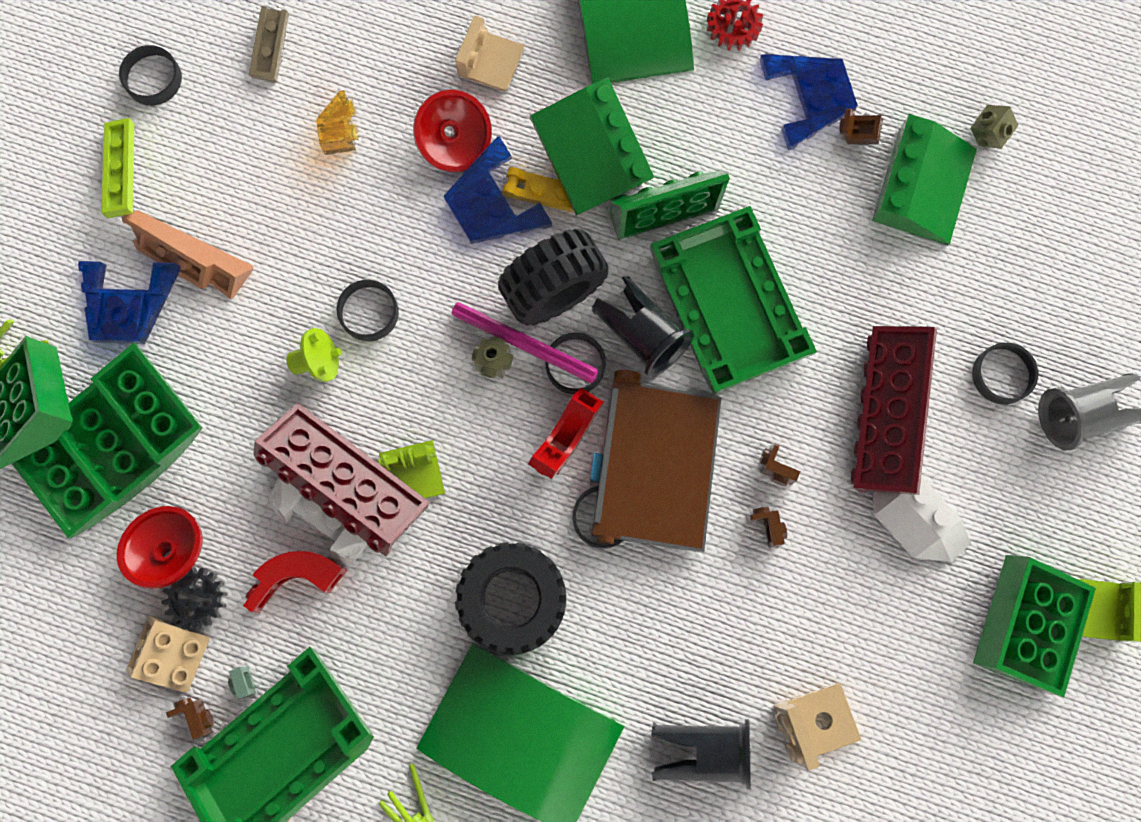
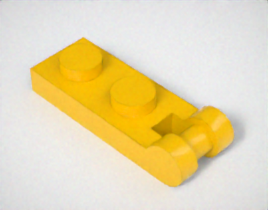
(536, 190)

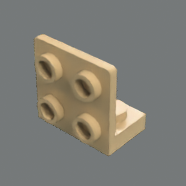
(488, 57)
(167, 655)

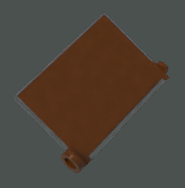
(656, 465)

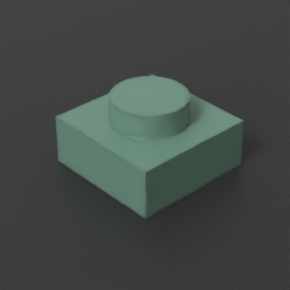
(241, 682)

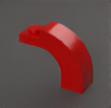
(566, 434)
(287, 566)

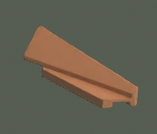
(198, 260)

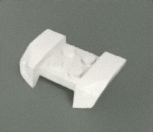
(287, 500)

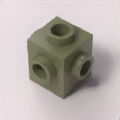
(994, 126)
(494, 366)

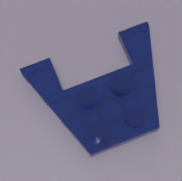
(822, 90)
(481, 205)
(124, 314)

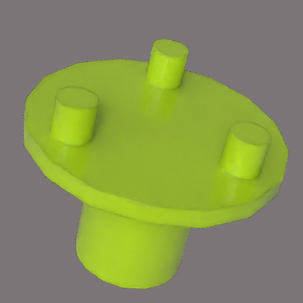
(315, 356)

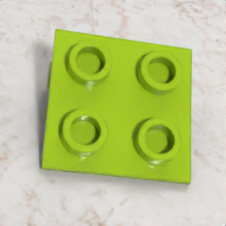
(416, 467)

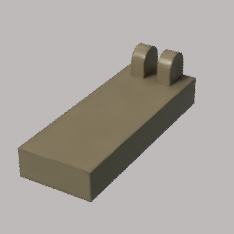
(268, 44)

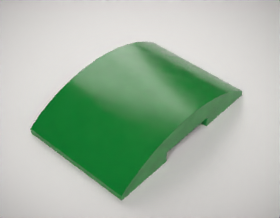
(636, 38)
(119, 442)
(519, 738)

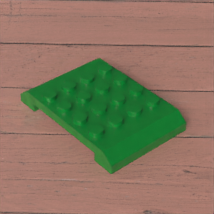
(731, 300)
(276, 749)

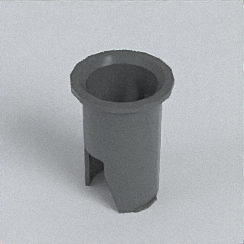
(1085, 412)

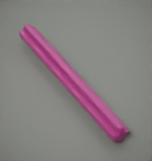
(525, 342)

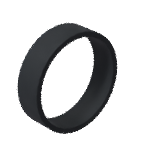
(140, 53)
(365, 284)
(577, 336)
(1029, 361)
(602, 546)

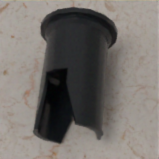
(648, 332)
(720, 753)

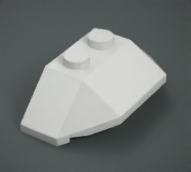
(922, 523)

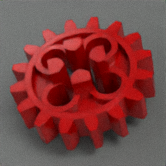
(719, 25)

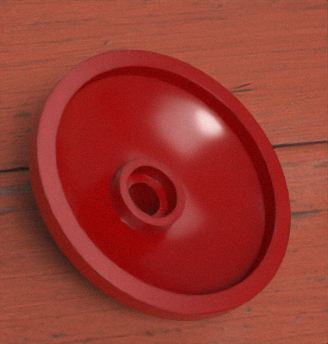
(469, 128)
(150, 538)

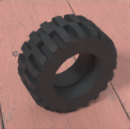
(552, 277)
(472, 589)

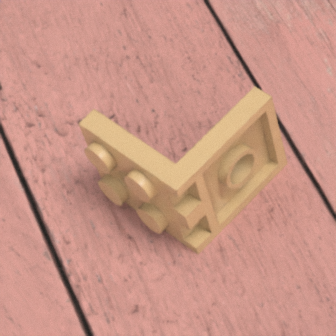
(805, 739)

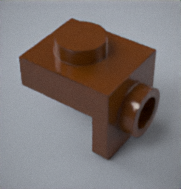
(861, 128)
(780, 473)
(774, 528)
(197, 717)

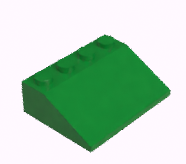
(591, 146)
(925, 180)
(667, 204)
(31, 400)
(1034, 624)

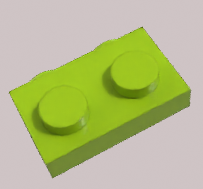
(1114, 611)

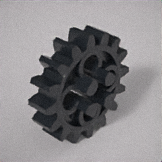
(202, 612)

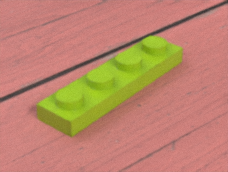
(118, 168)

